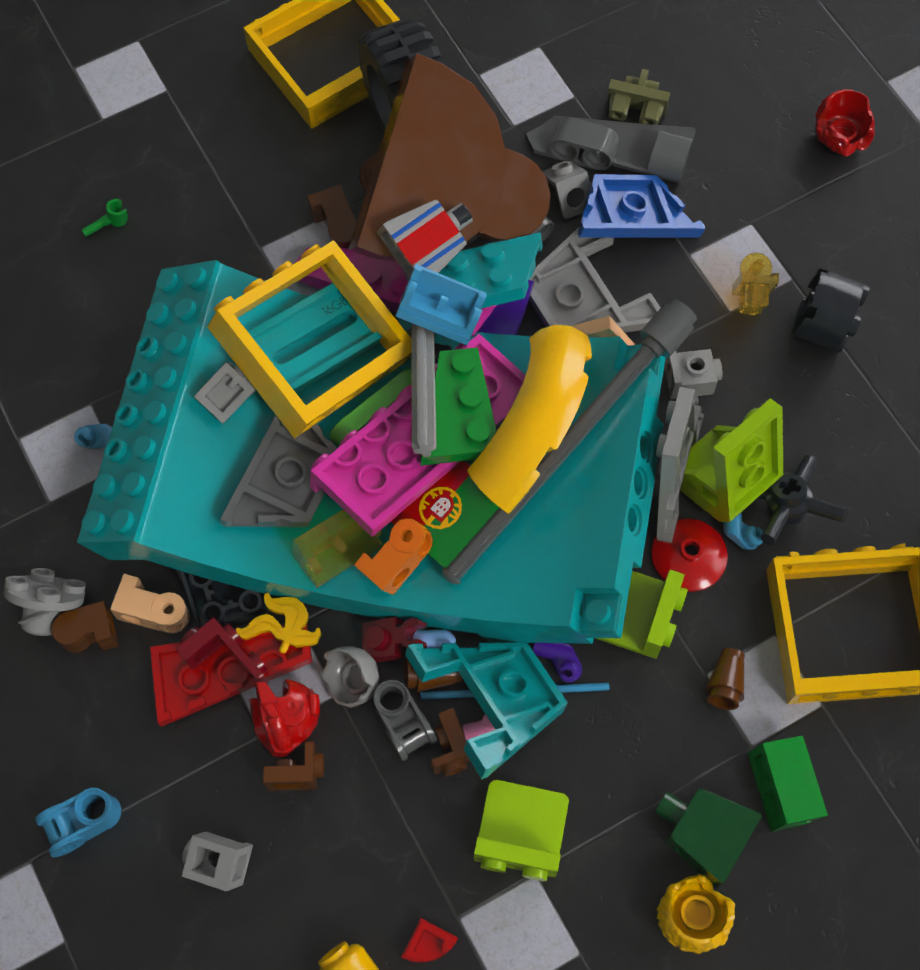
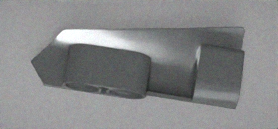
(606, 143)

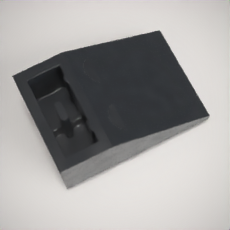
(221, 601)

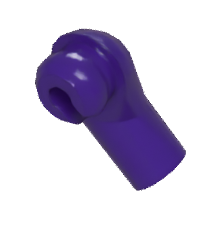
(563, 658)

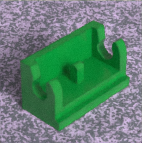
(787, 783)

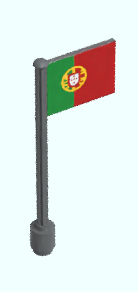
(468, 522)

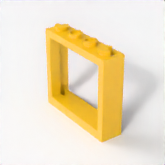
(287, 20)
(262, 372)
(826, 564)

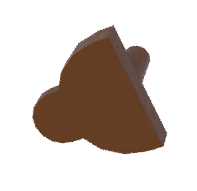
(450, 150)

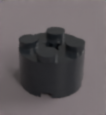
(830, 310)

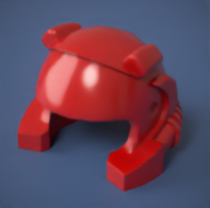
(285, 720)

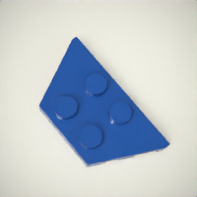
(634, 209)

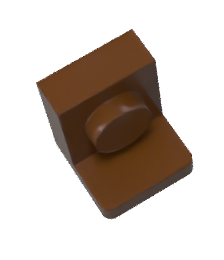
(450, 736)
(289, 775)

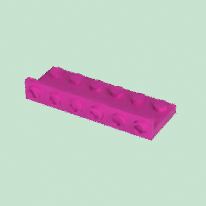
(376, 469)

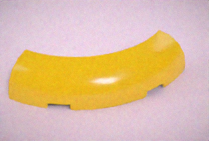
(537, 417)

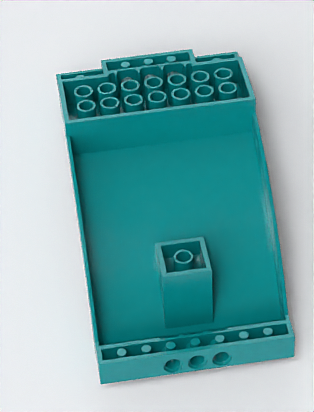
(174, 467)

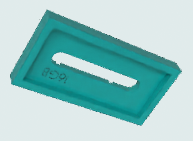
(303, 320)

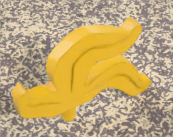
(295, 621)

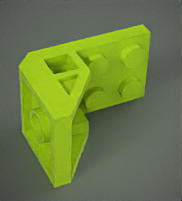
(736, 463)

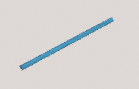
(467, 693)

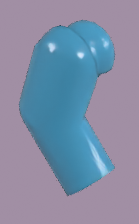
(93, 436)
(743, 535)

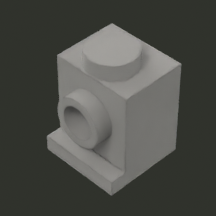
(682, 372)
(201, 863)

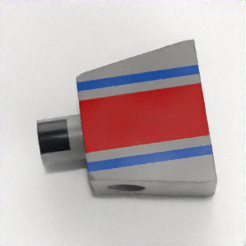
(426, 236)

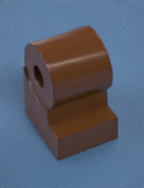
(86, 625)

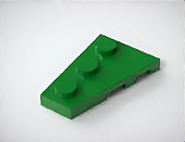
(462, 408)

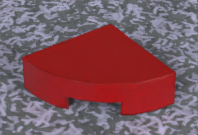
(428, 943)

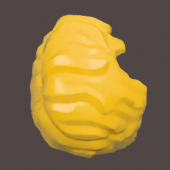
(695, 915)

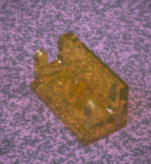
(333, 547)

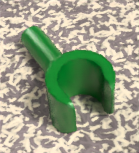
(112, 217)

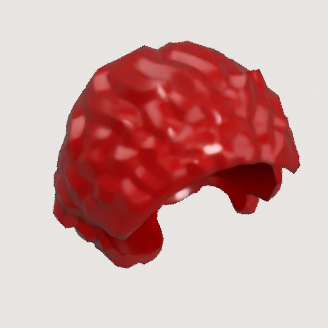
(845, 122)

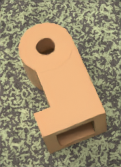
(149, 609)

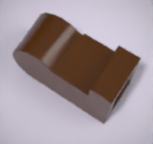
(333, 208)

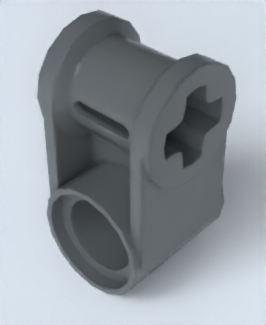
(404, 726)

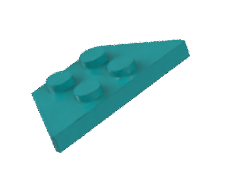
(497, 268)

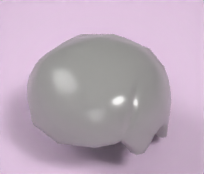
(350, 675)

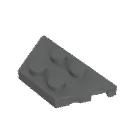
(277, 481)

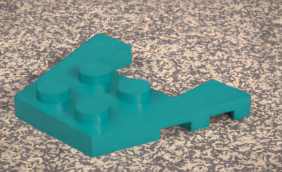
(508, 687)

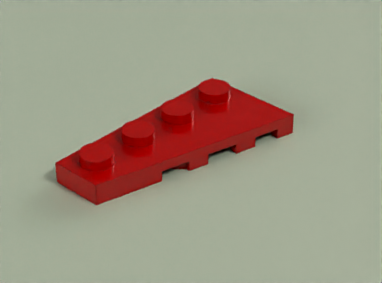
(185, 691)

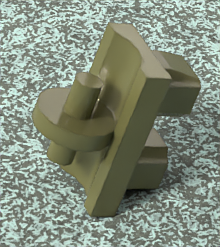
(639, 95)

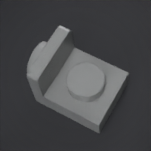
(225, 392)

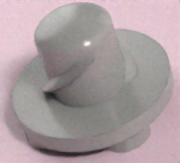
(43, 598)

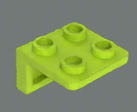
(650, 612)
(522, 830)

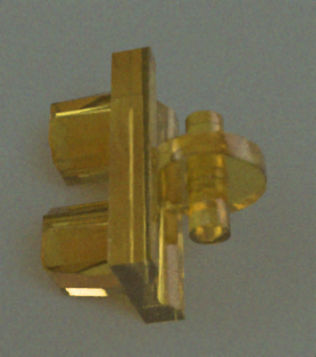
(754, 283)

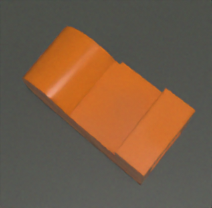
(398, 557)

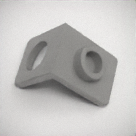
(564, 178)

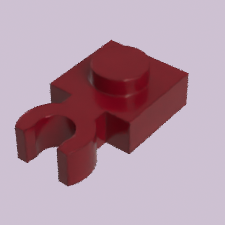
(388, 636)

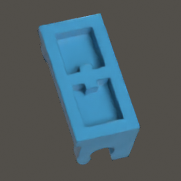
(441, 304)

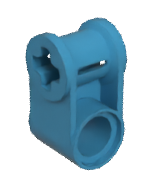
(70, 822)

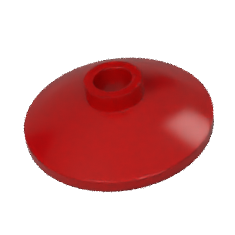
(700, 569)

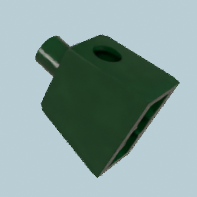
(708, 832)

